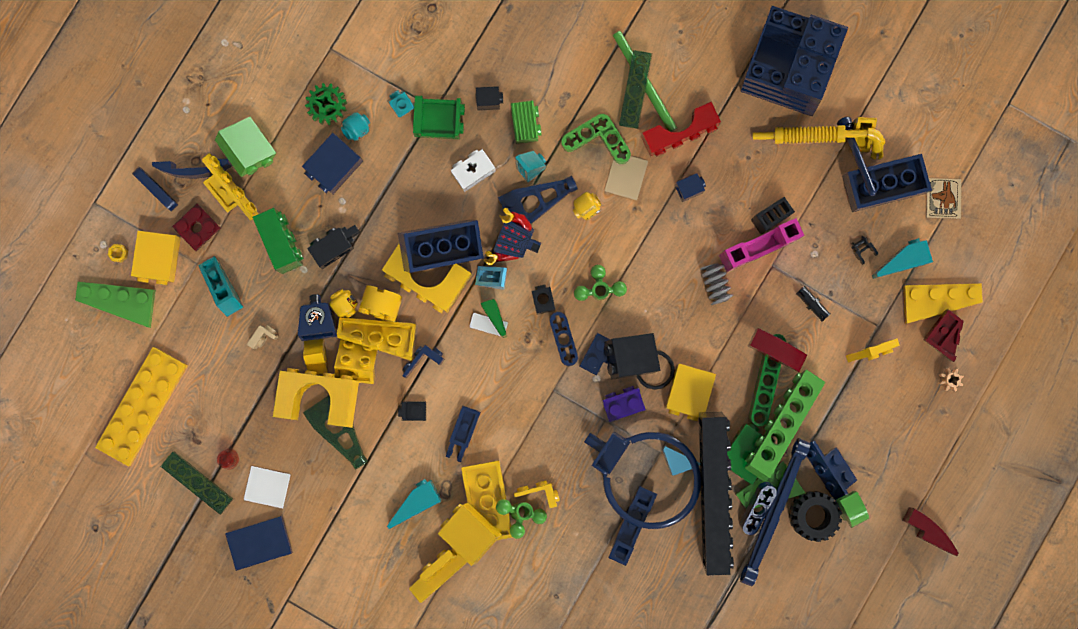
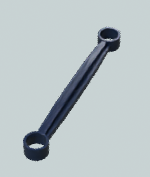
(750, 571)

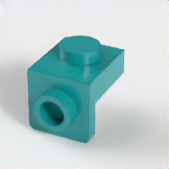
(400, 103)

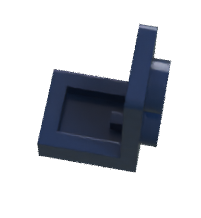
(433, 354)

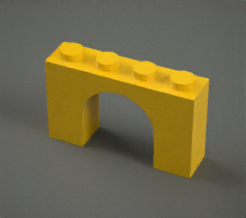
(441, 296)
(294, 384)

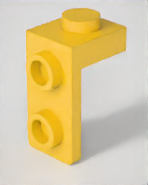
(552, 496)

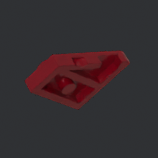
(946, 334)

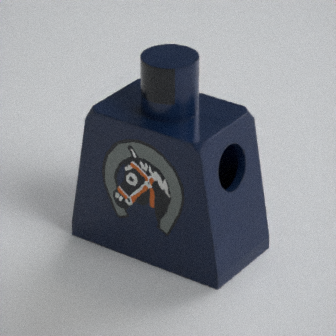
(316, 320)

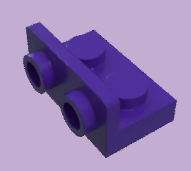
(623, 404)

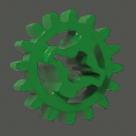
(325, 111)

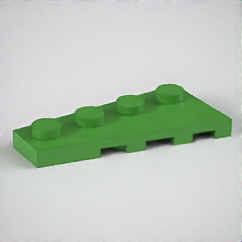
(122, 301)

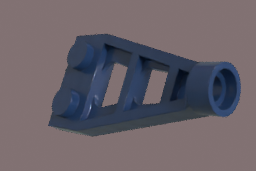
(513, 199)

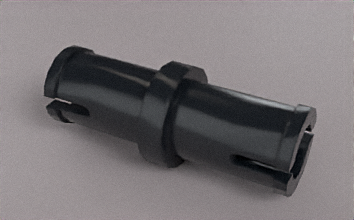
(813, 303)

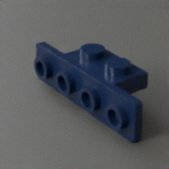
(832, 470)

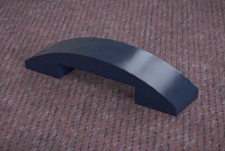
(189, 173)
(629, 533)

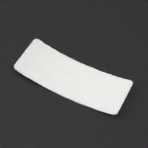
(484, 324)

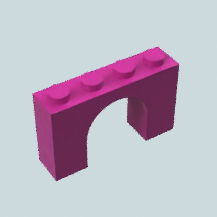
(761, 246)

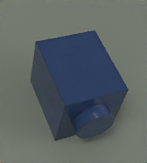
(690, 187)

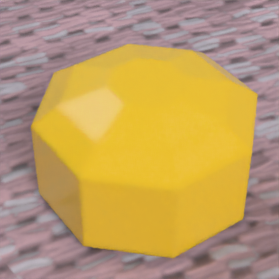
(117, 253)

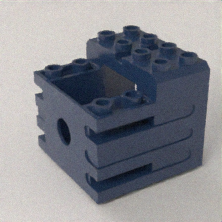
(794, 60)

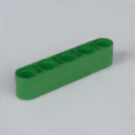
(768, 390)

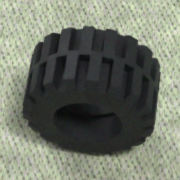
(831, 520)

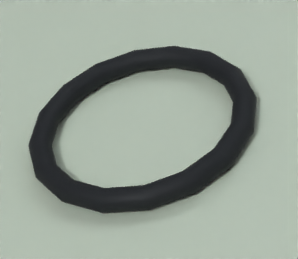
(668, 380)

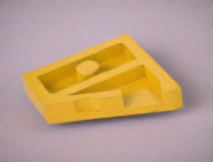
(873, 352)

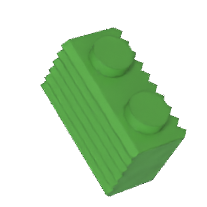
(524, 122)

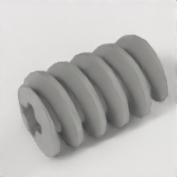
(716, 283)

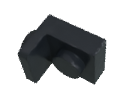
(413, 411)

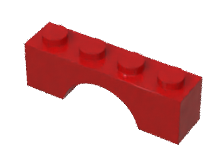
(658, 139)

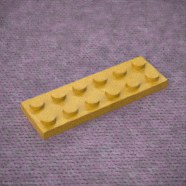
(141, 406)

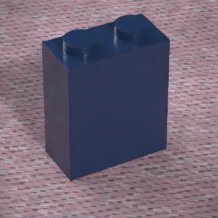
(332, 164)

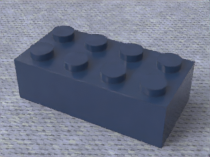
(892, 182)
(440, 245)

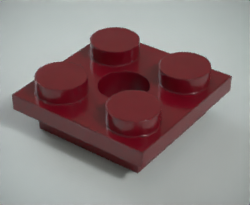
(185, 225)

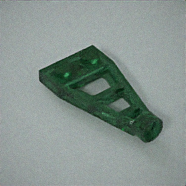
(318, 415)

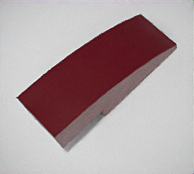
(777, 349)
(929, 531)

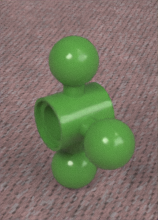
(598, 272)
(517, 530)

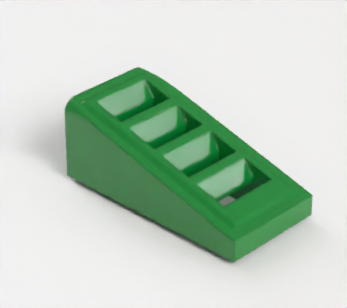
(492, 311)

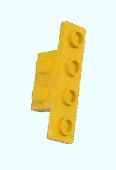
(225, 190)
(437, 574)

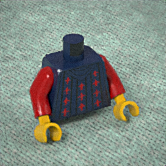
(513, 239)

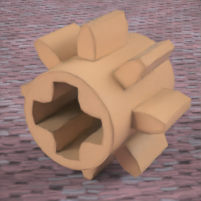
(956, 380)

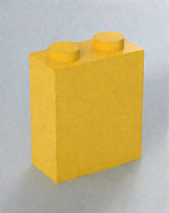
(155, 257)
(689, 391)
(469, 533)

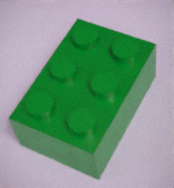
(278, 240)

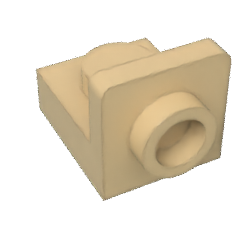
(258, 338)

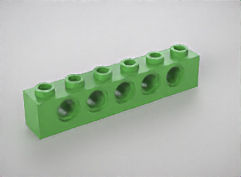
(811, 386)

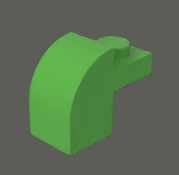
(853, 509)

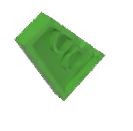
(746, 494)

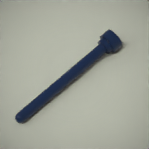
(847, 121)

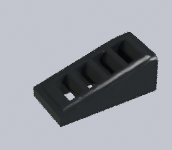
(763, 223)

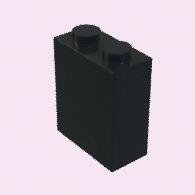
(631, 356)

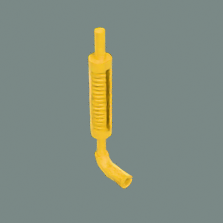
(822, 134)

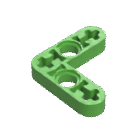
(603, 133)

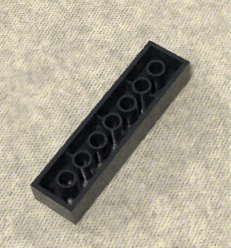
(714, 493)

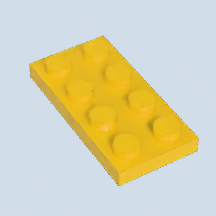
(483, 490)

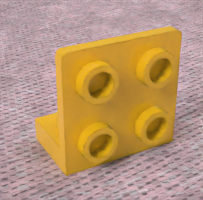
(356, 362)

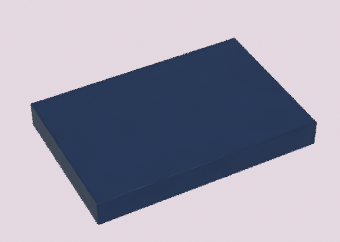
(259, 543)

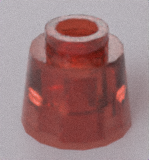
(228, 459)

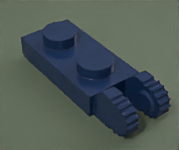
(463, 431)

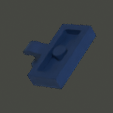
(595, 355)

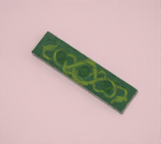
(635, 89)
(197, 482)

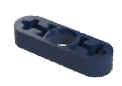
(155, 189)
(555, 327)
(757, 499)

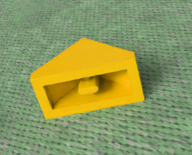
(863, 123)
(315, 356)

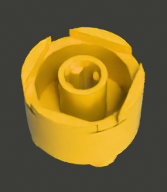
(380, 303)

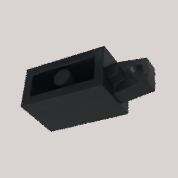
(333, 246)

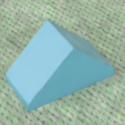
(491, 277)
(676, 462)

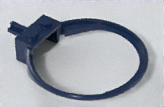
(611, 453)

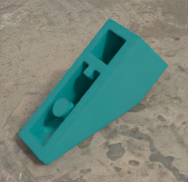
(530, 164)
(908, 257)
(220, 287)
(418, 500)

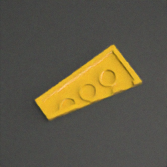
(933, 300)
(384, 336)

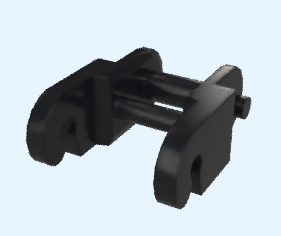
(857, 253)

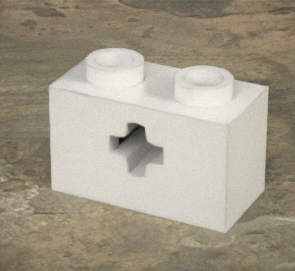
(467, 178)

